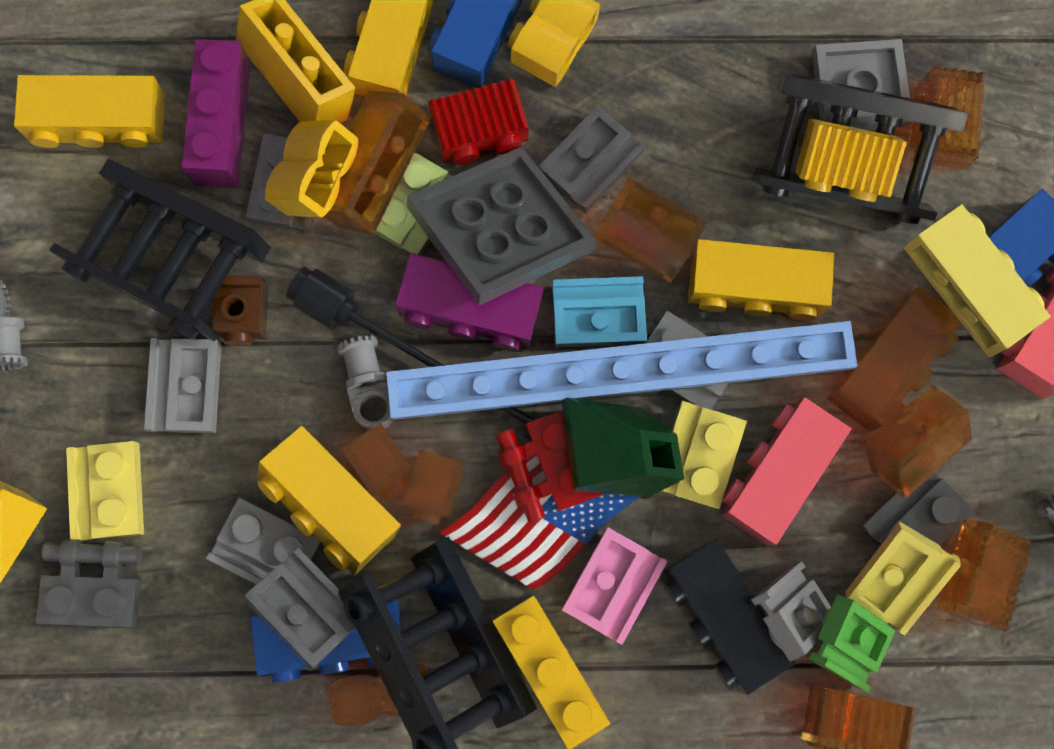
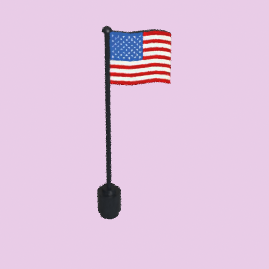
(494, 525)

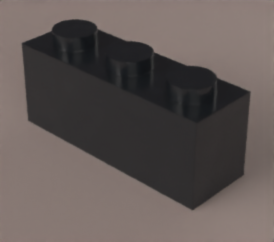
(726, 618)

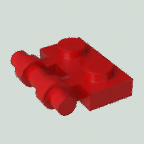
(551, 447)

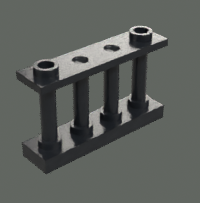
(845, 103)
(162, 206)
(472, 632)

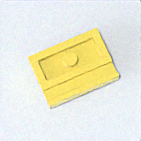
(707, 452)
(105, 491)
(903, 577)

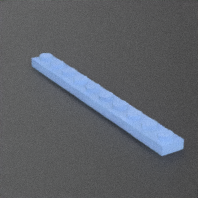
(621, 370)

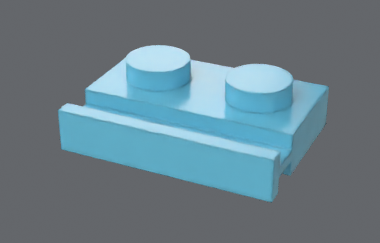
(599, 312)

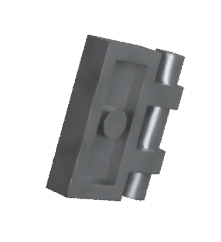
(89, 600)

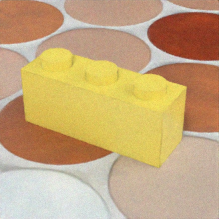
(977, 281)

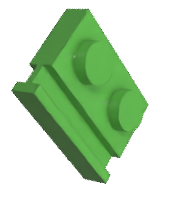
(852, 642)

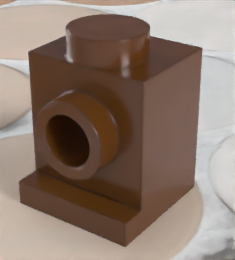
(251, 323)

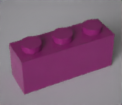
(216, 114)
(437, 297)

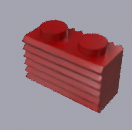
(479, 122)

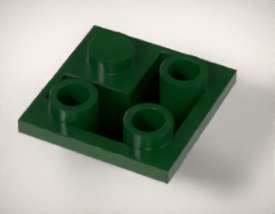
(619, 449)

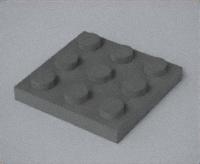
(500, 225)

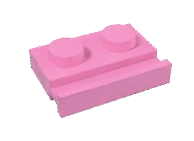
(614, 585)

